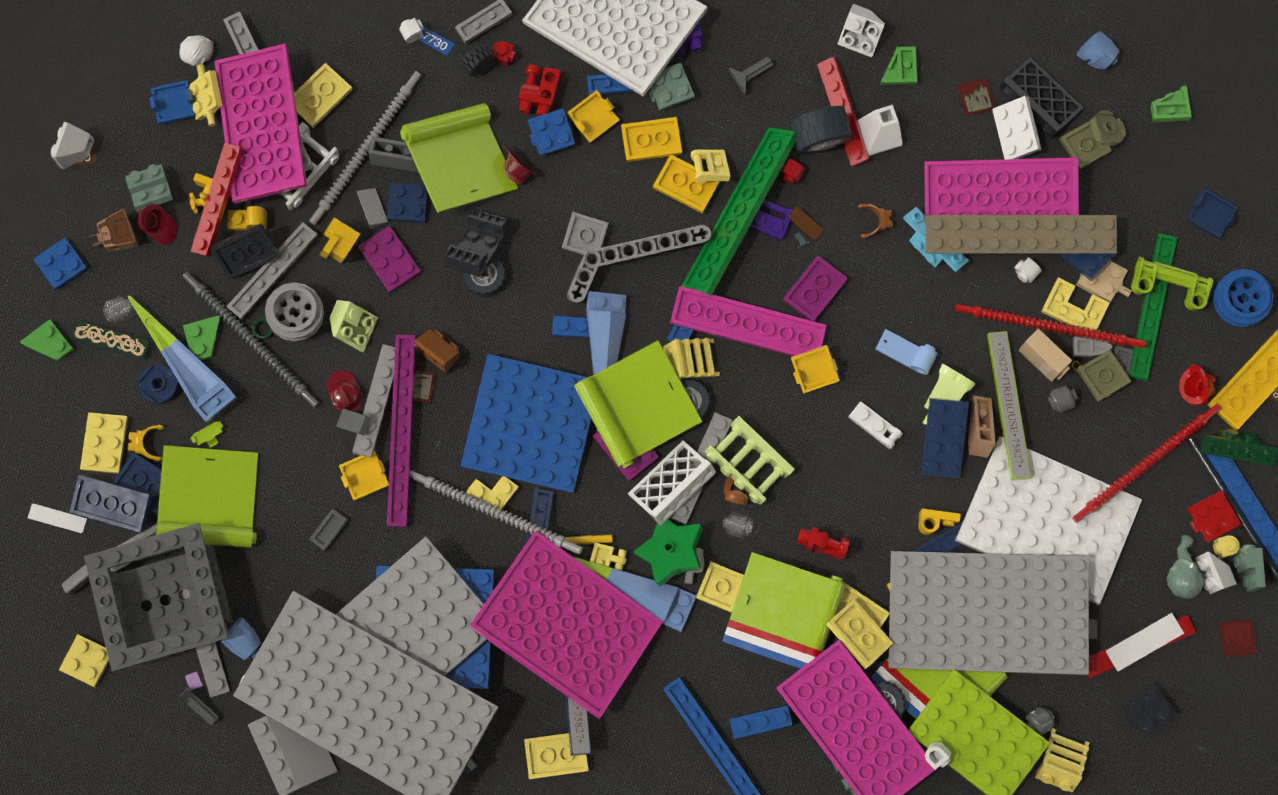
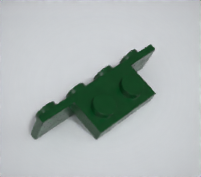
(1240, 447)

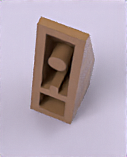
(981, 427)

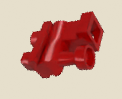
(539, 96)
(823, 544)

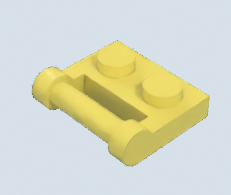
(716, 165)

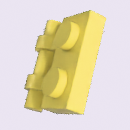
(603, 555)

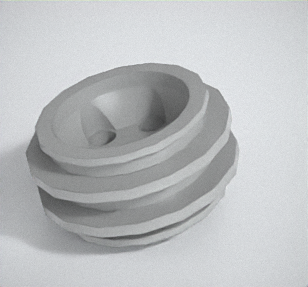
(287, 293)

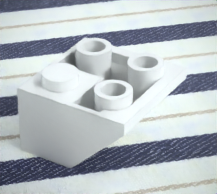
(861, 31)
(880, 130)
(71, 145)
(1215, 573)

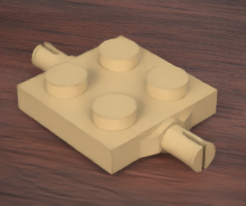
(1106, 283)

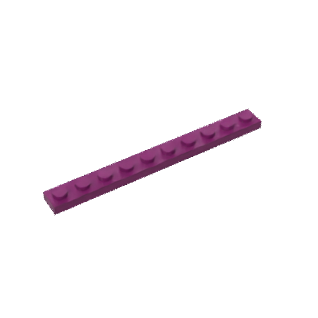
(401, 431)

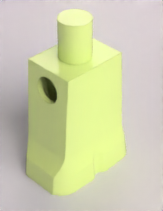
(949, 386)

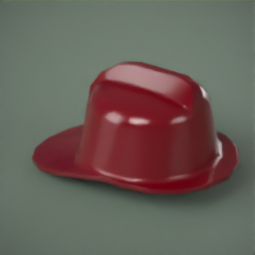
(515, 168)
(157, 224)
(344, 391)

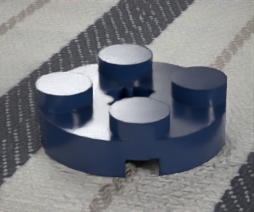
(147, 385)

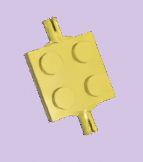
(205, 95)

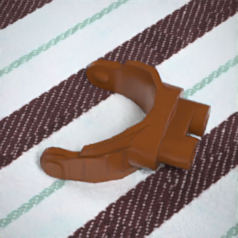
(883, 216)

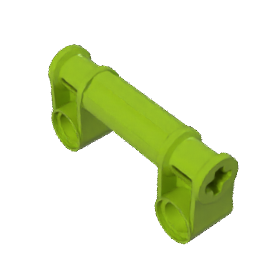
(1149, 271)

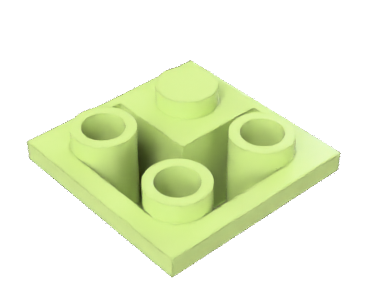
(352, 324)

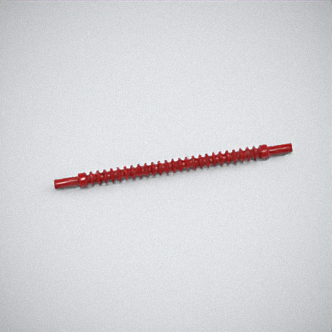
(1121, 339)
(1092, 506)

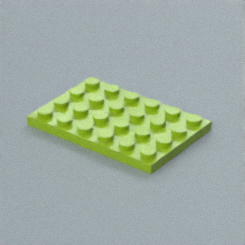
(985, 739)

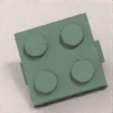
(671, 87)

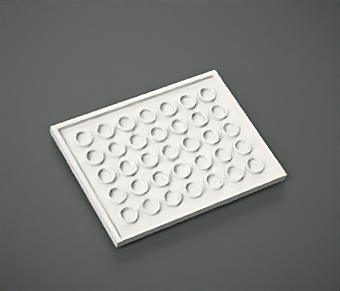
(619, 36)
(1038, 513)

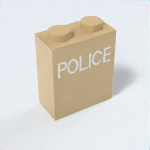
(1045, 355)

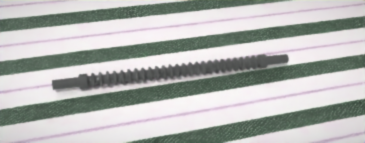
(201, 289)

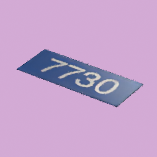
(436, 41)

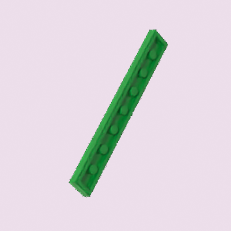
(1152, 311)

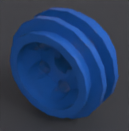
(1238, 313)

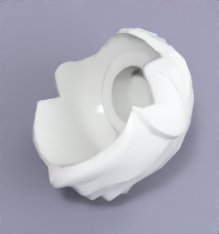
(196, 50)

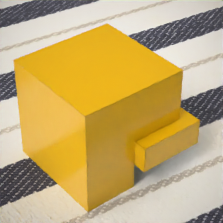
(340, 241)

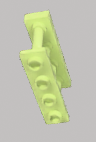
(767, 455)

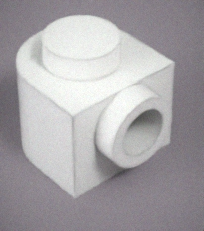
(411, 30)
(1027, 270)
(937, 755)

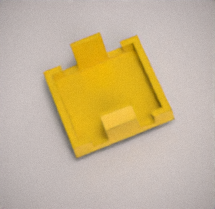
(593, 116)
(815, 369)
(363, 476)

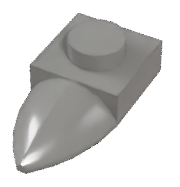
(1088, 348)

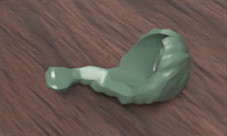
(1184, 577)

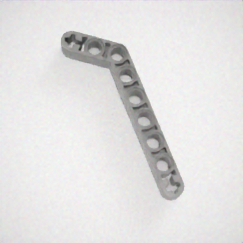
(636, 245)

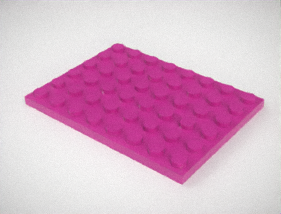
(566, 624)

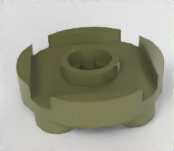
(1102, 123)

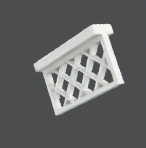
(681, 490)

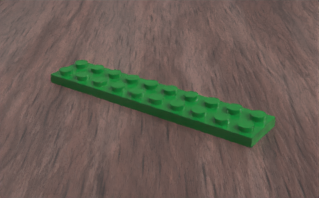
(740, 211)

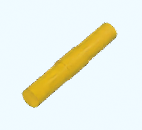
(590, 539)

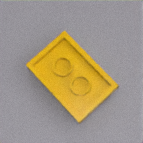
(651, 139)
(680, 183)

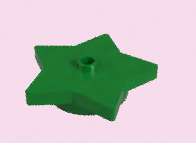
(671, 550)

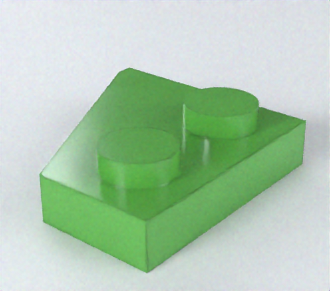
(902, 67)
(48, 341)

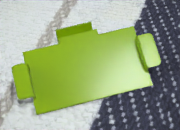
(208, 434)

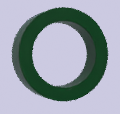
(254, 326)

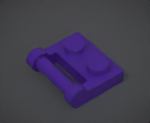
(770, 224)

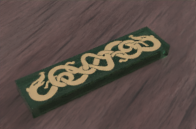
(111, 339)

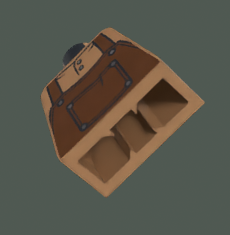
(115, 233)

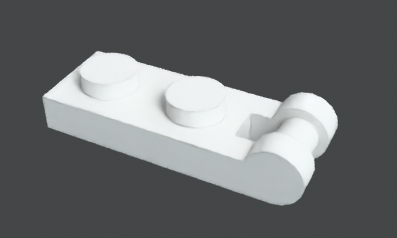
(875, 425)

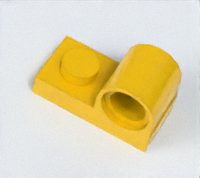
(245, 219)
(936, 517)

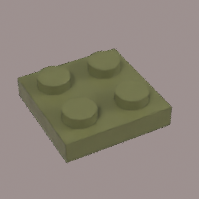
(1082, 145)
(1103, 375)

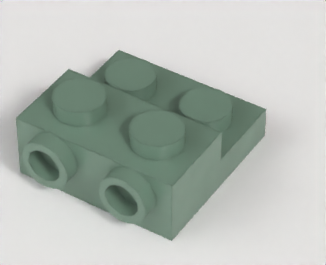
(149, 187)
(1250, 561)

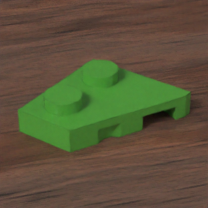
(1172, 107)
(202, 336)

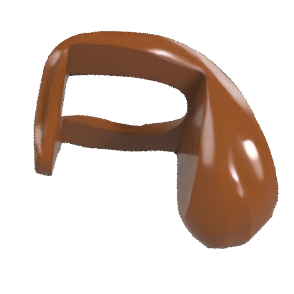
(734, 495)

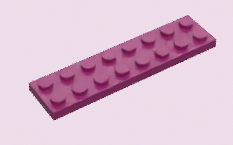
(746, 323)

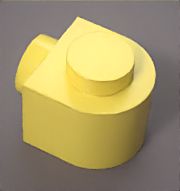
(1225, 546)

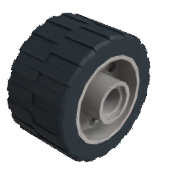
(821, 129)

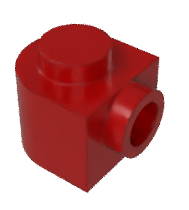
(504, 53)
(792, 171)

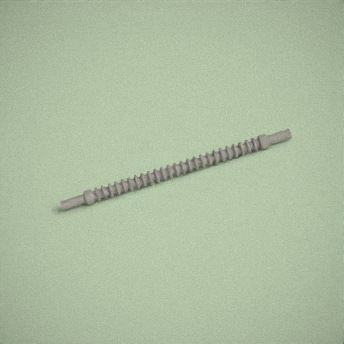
(405, 91)
(489, 509)

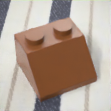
(437, 350)

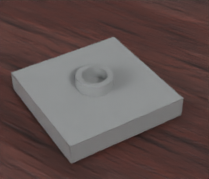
(584, 234)

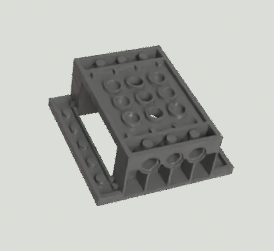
(143, 636)

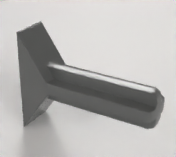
(742, 77)
(198, 706)

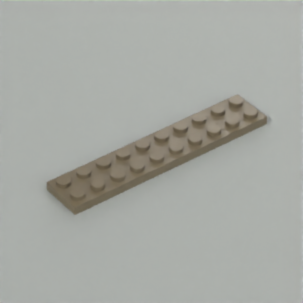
(1020, 234)

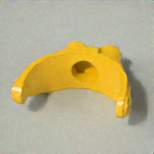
(137, 442)

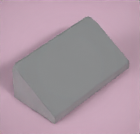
(372, 207)
(76, 581)

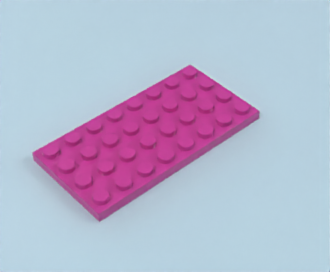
(263, 120)
(1002, 187)
(855, 725)

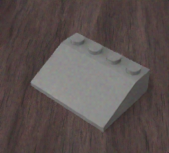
(290, 757)

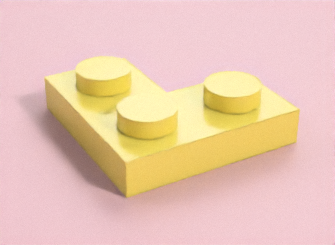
(497, 496)

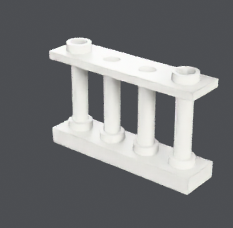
(330, 158)

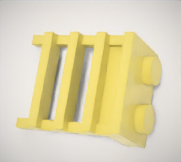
(681, 358)
(1059, 770)

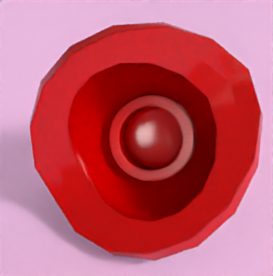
(1196, 385)

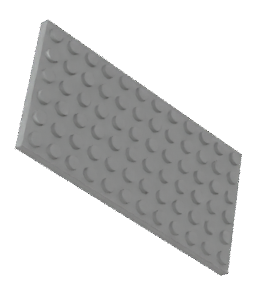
(365, 700)

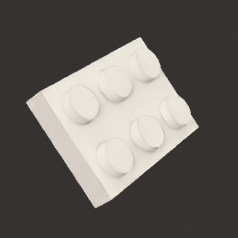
(1016, 128)

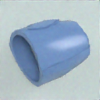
(1099, 50)
(242, 640)

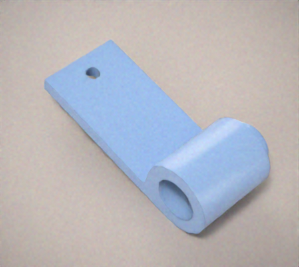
(907, 353)

